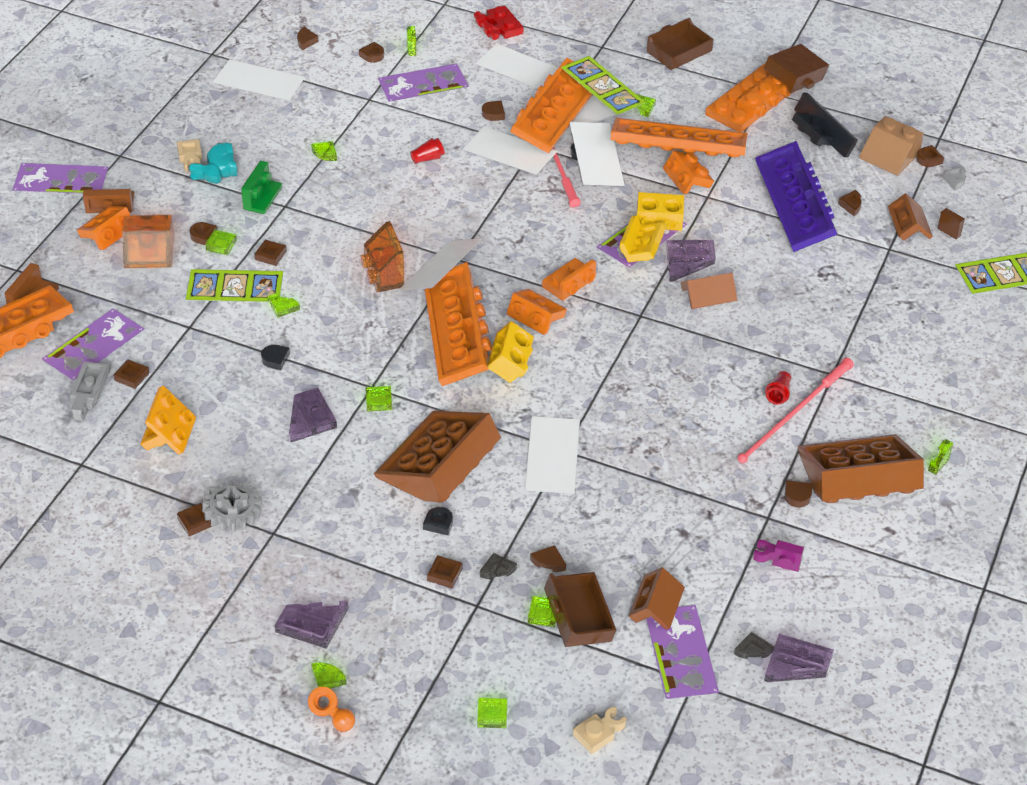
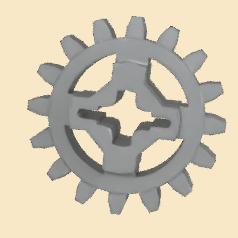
(219, 510)

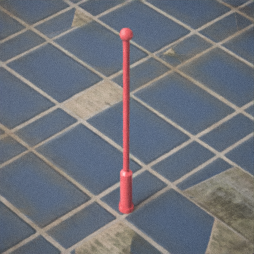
(574, 201)
(846, 364)

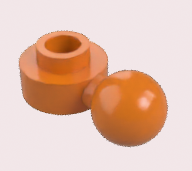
(342, 719)

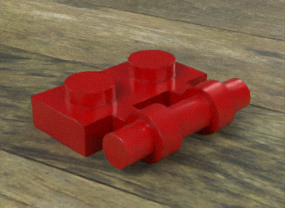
(499, 22)

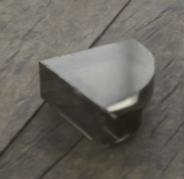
(497, 566)
(753, 647)

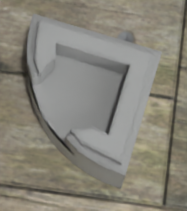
(955, 177)

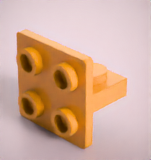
(168, 422)

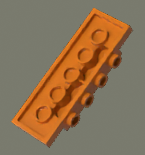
(748, 100)
(551, 110)
(679, 137)
(31, 318)
(458, 326)

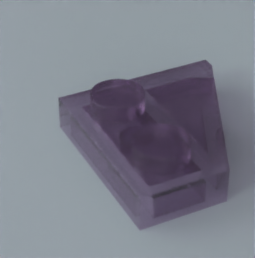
(688, 257)
(310, 415)
(311, 622)
(797, 660)

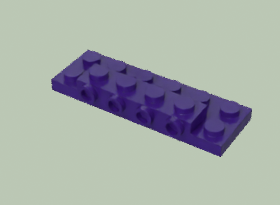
(796, 196)

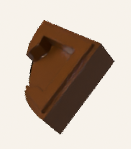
(306, 38)
(851, 202)
(549, 559)

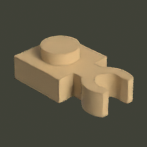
(189, 152)
(598, 732)

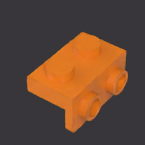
(687, 171)

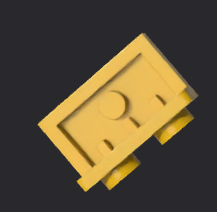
(641, 241)

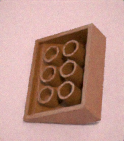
(440, 454)
(862, 468)

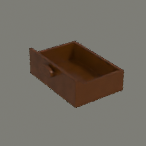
(679, 44)
(796, 67)
(579, 609)

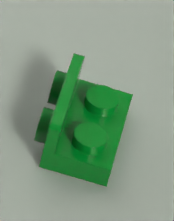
(259, 189)

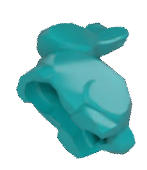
(219, 166)

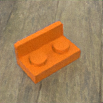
(105, 227)
(570, 278)
(534, 310)

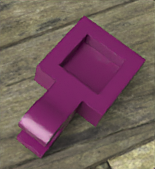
(783, 554)

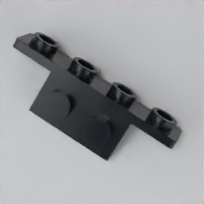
(822, 126)

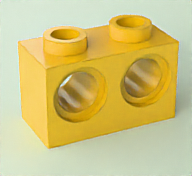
(661, 208)
(510, 352)

